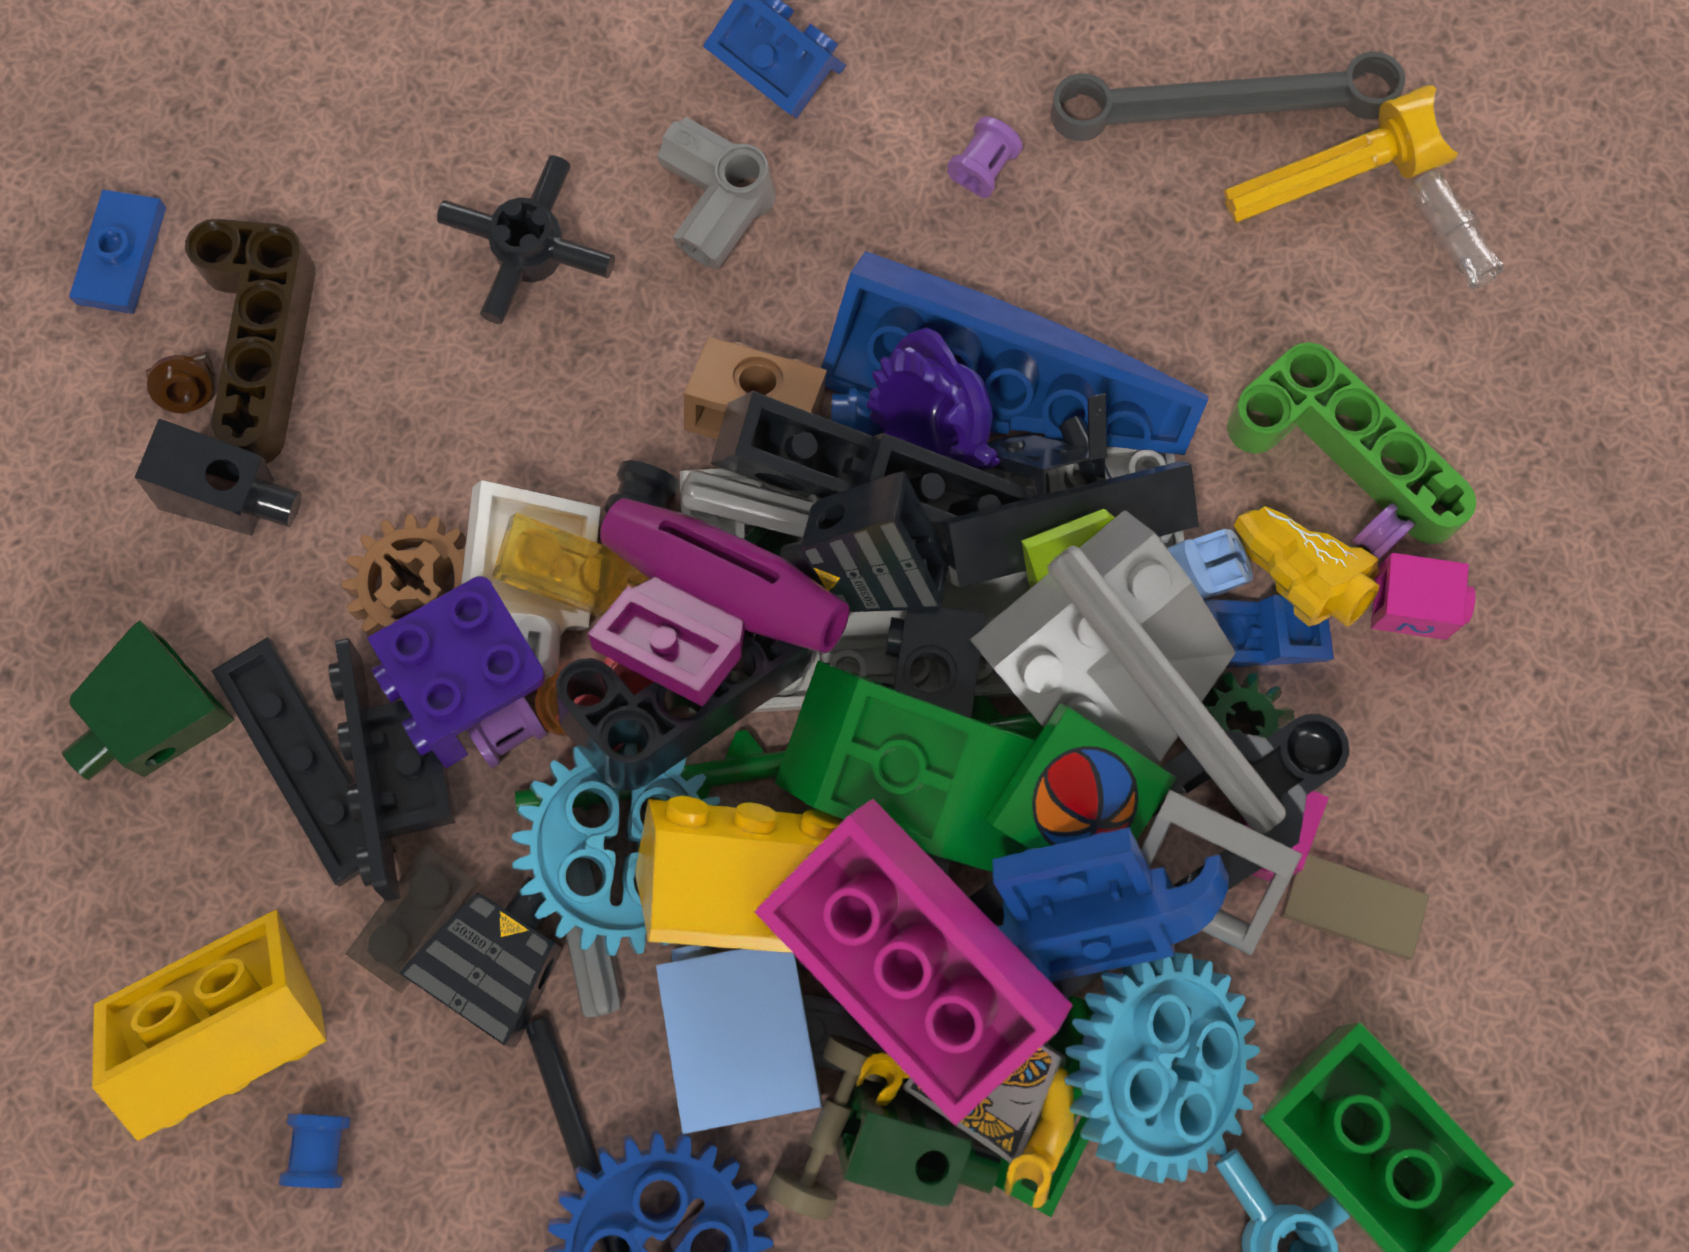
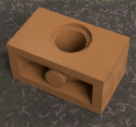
(734, 370)

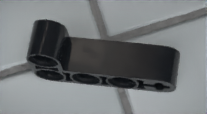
(645, 718)

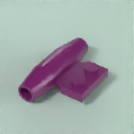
(701, 598)

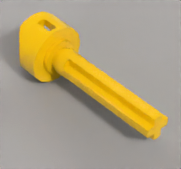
(1405, 137)

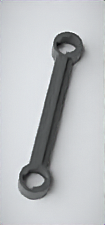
(1225, 96)

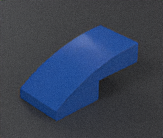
(1270, 633)

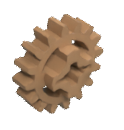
(429, 562)

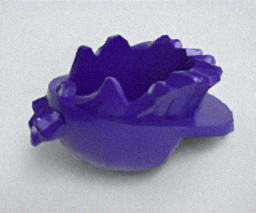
(933, 401)

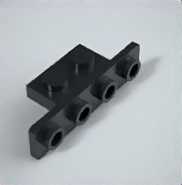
(395, 785)

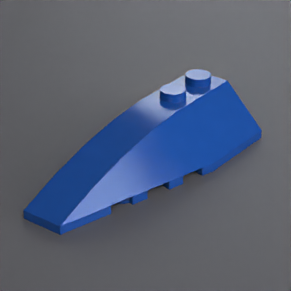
(1028, 363)

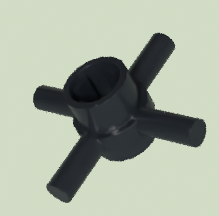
(541, 243)

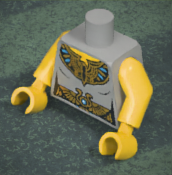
(1020, 1120)

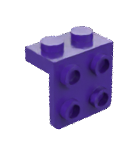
(454, 666)

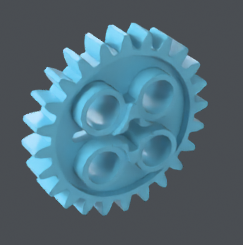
(560, 839)
(1162, 1067)

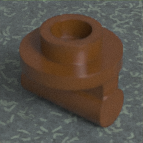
(181, 382)

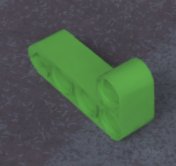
(1355, 452)

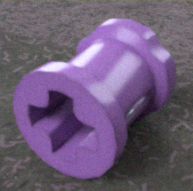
(985, 156)
(506, 731)

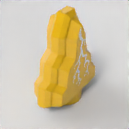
(1310, 567)

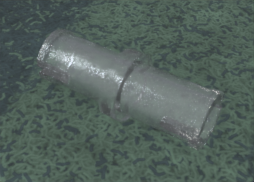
(1455, 229)

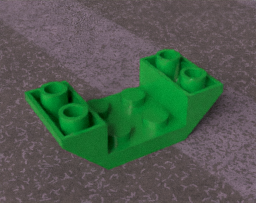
(914, 758)

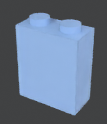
(737, 1036)

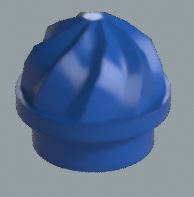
(852, 411)

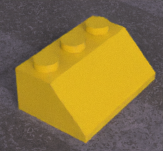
(714, 865)
(204, 1027)

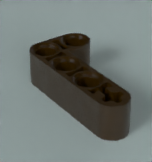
(250, 344)

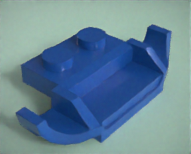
(1100, 905)

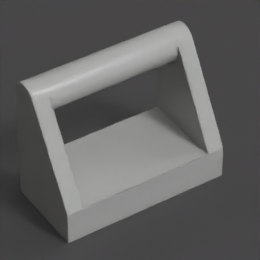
(1240, 841)

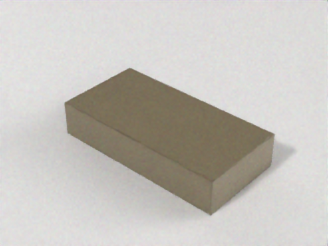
(1356, 907)

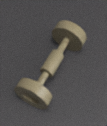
(800, 1191)

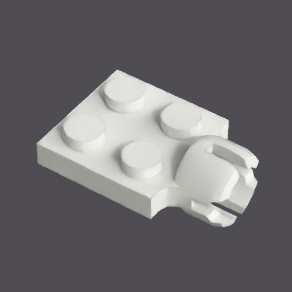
(537, 617)

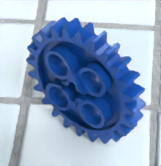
(612, 1200)

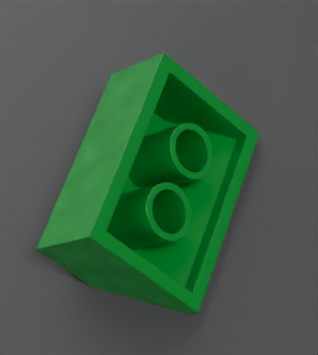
(1383, 1146)

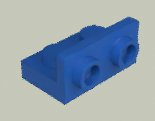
(773, 52)

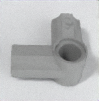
(716, 168)

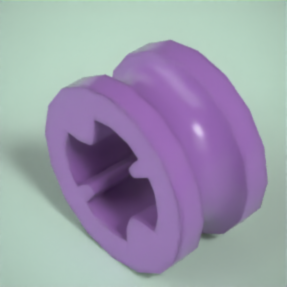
(1383, 532)

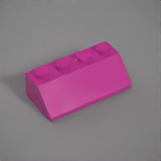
(914, 961)

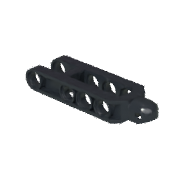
(1289, 763)

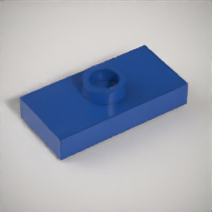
(117, 251)

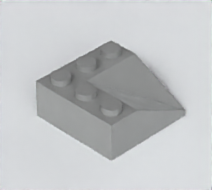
(1057, 657)

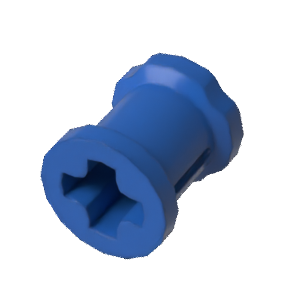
(314, 1151)

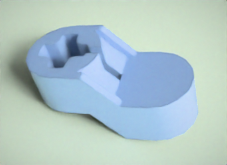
(1214, 562)

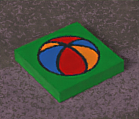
(1078, 786)

